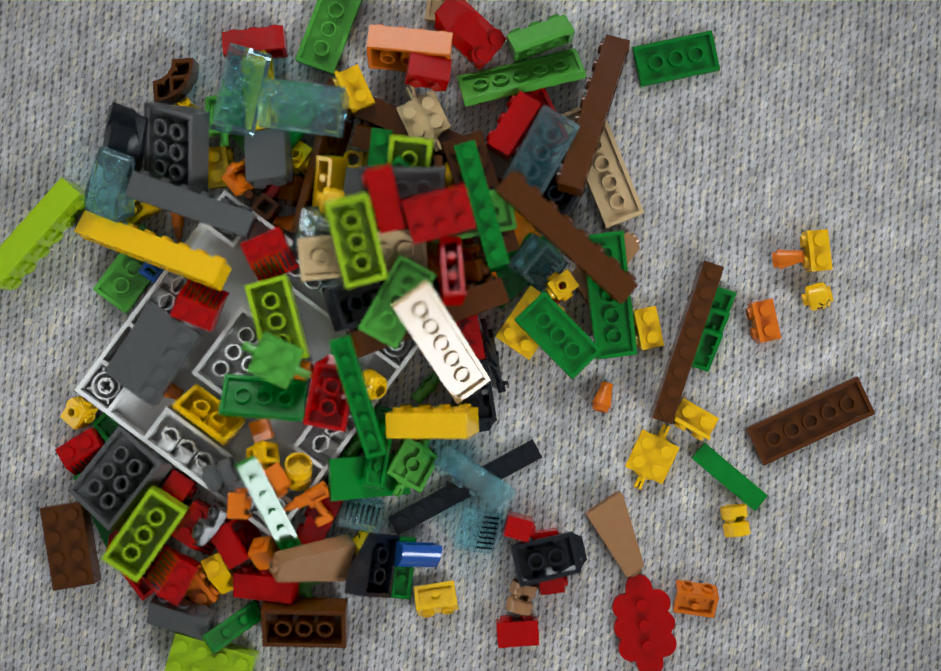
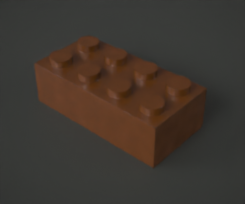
(70, 545)
(306, 623)

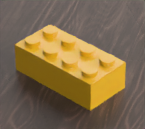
(432, 422)

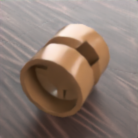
(517, 603)

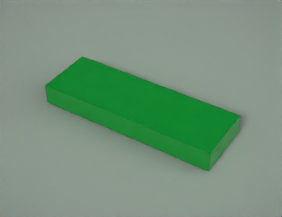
(403, 577)
(232, 627)

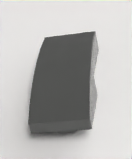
(206, 528)

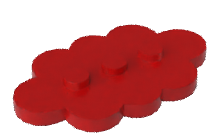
(644, 624)

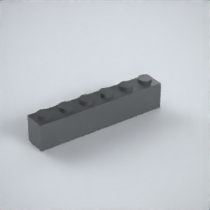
(191, 204)

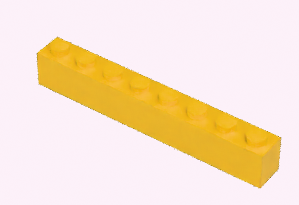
(154, 250)

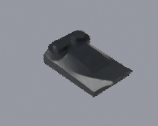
(126, 132)
(484, 401)
(548, 558)

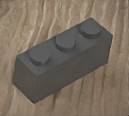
(186, 618)

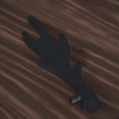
(493, 356)

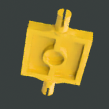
(652, 456)

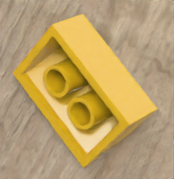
(203, 410)

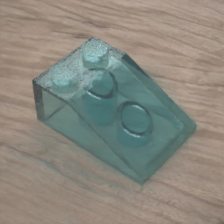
(108, 185)

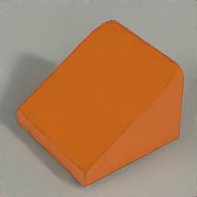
(261, 430)

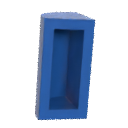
(417, 554)

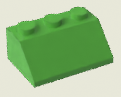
(539, 37)

